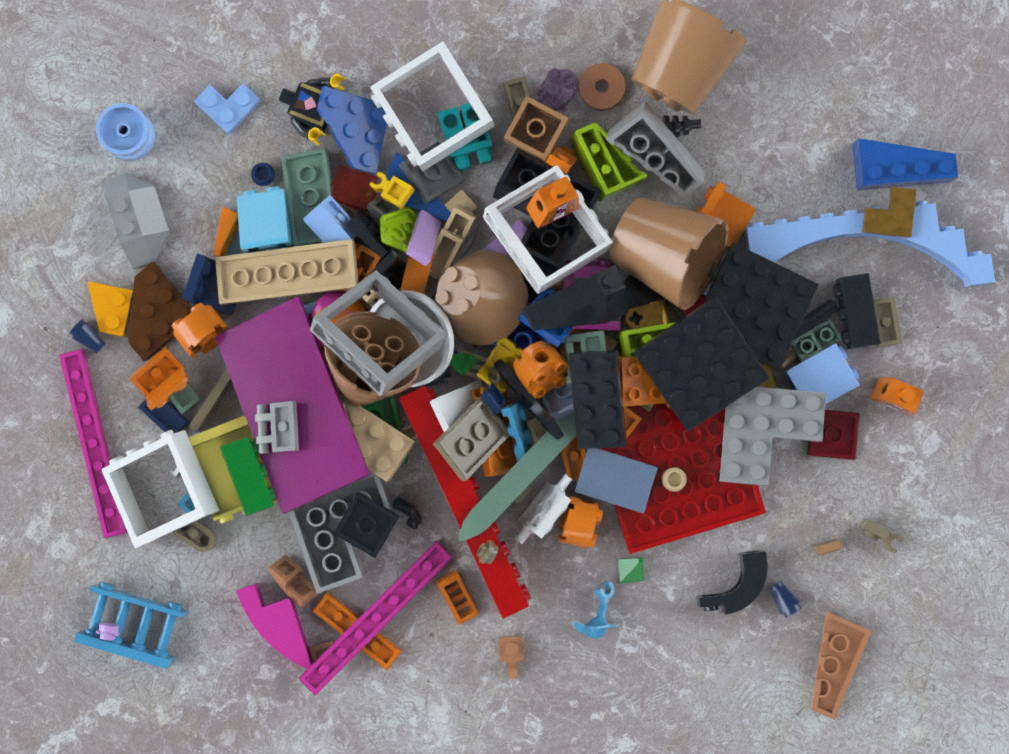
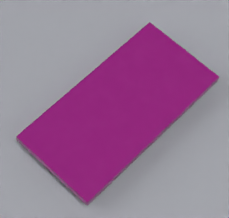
(281, 361)

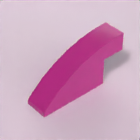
(277, 624)

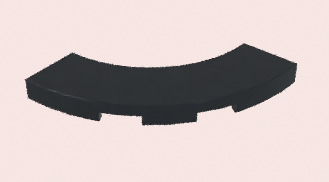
(528, 400)

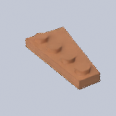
(837, 661)

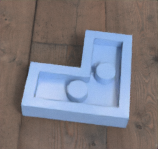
(228, 112)

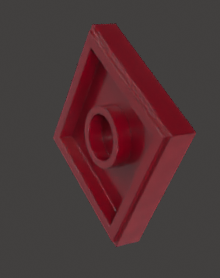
(839, 436)

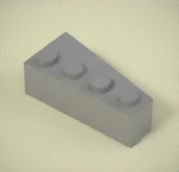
(657, 149)

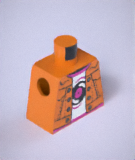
(557, 201)
(897, 396)

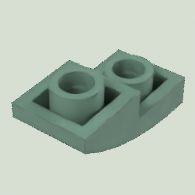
(816, 340)

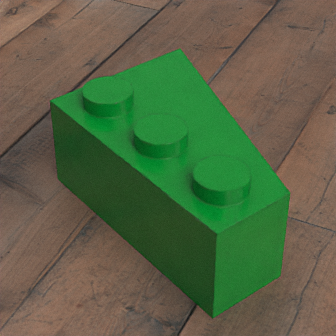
(248, 476)

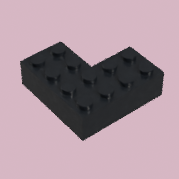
(554, 241)

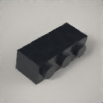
(857, 311)

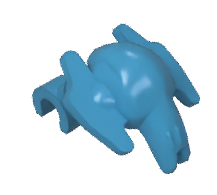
(598, 625)

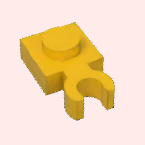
(393, 191)

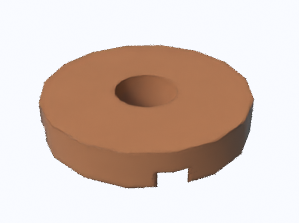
(605, 73)

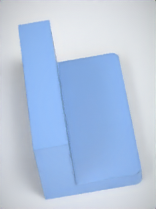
(329, 221)

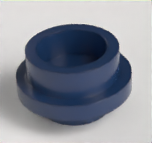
(263, 174)

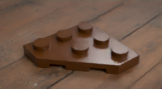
(153, 311)

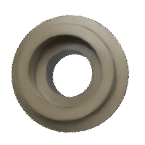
(487, 552)

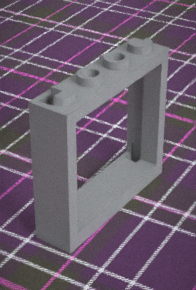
(355, 357)

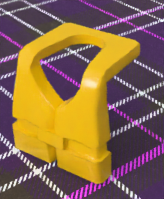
(507, 352)

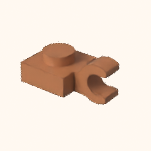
(511, 651)

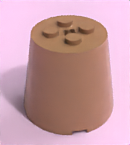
(685, 55)
(669, 248)

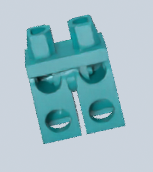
(452, 125)

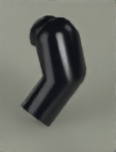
(409, 510)

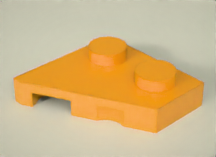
(111, 307)

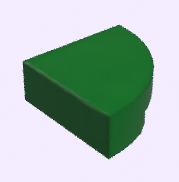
(463, 362)

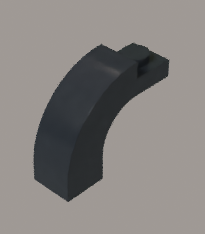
(746, 590)

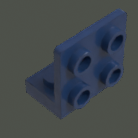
(203, 285)

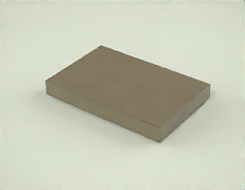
(471, 439)

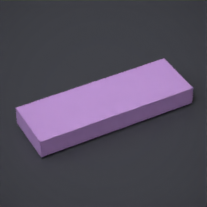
(423, 238)

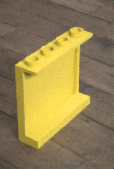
(208, 452)

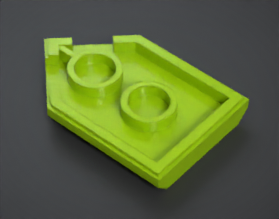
(397, 228)

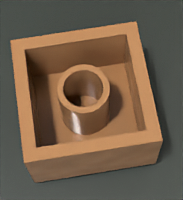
(536, 129)

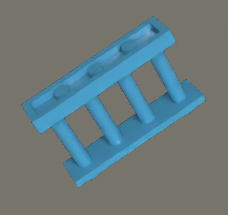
(135, 650)

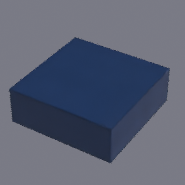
(493, 398)

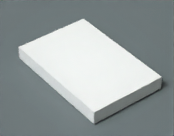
(454, 404)

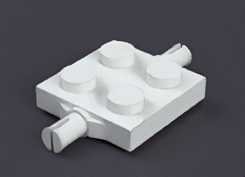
(544, 509)

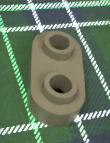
(194, 535)

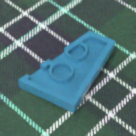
(518, 428)

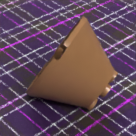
(483, 297)
(384, 342)

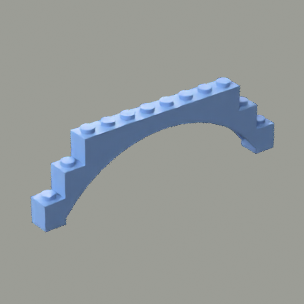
(944, 244)

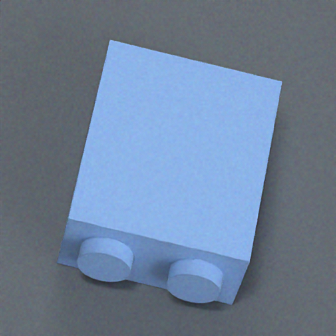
(824, 373)

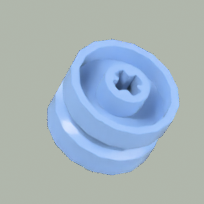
(115, 122)

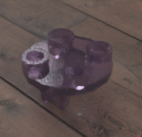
(558, 89)

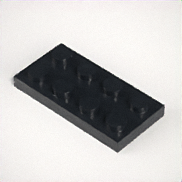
(597, 399)

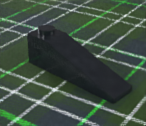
(581, 304)

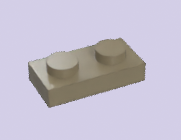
(887, 322)

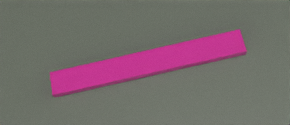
(91, 438)
(375, 618)

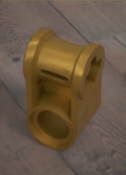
(649, 315)

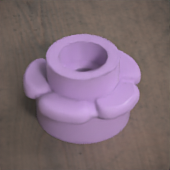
(108, 631)

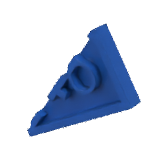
(434, 208)

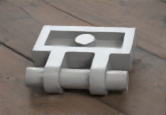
(283, 427)

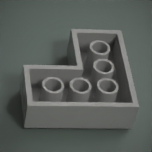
(759, 418)
(328, 557)

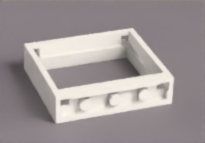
(455, 142)
(516, 249)
(190, 472)

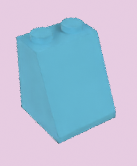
(264, 220)

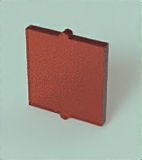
(353, 188)

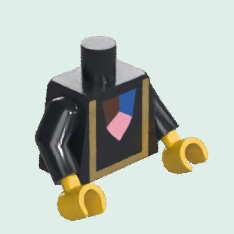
(305, 103)

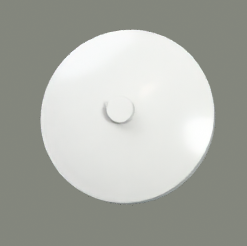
(439, 361)

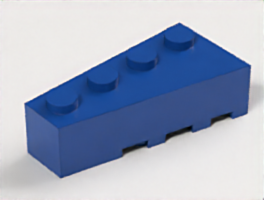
(897, 165)

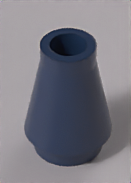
(86, 335)
(785, 599)

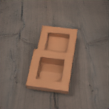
(290, 579)

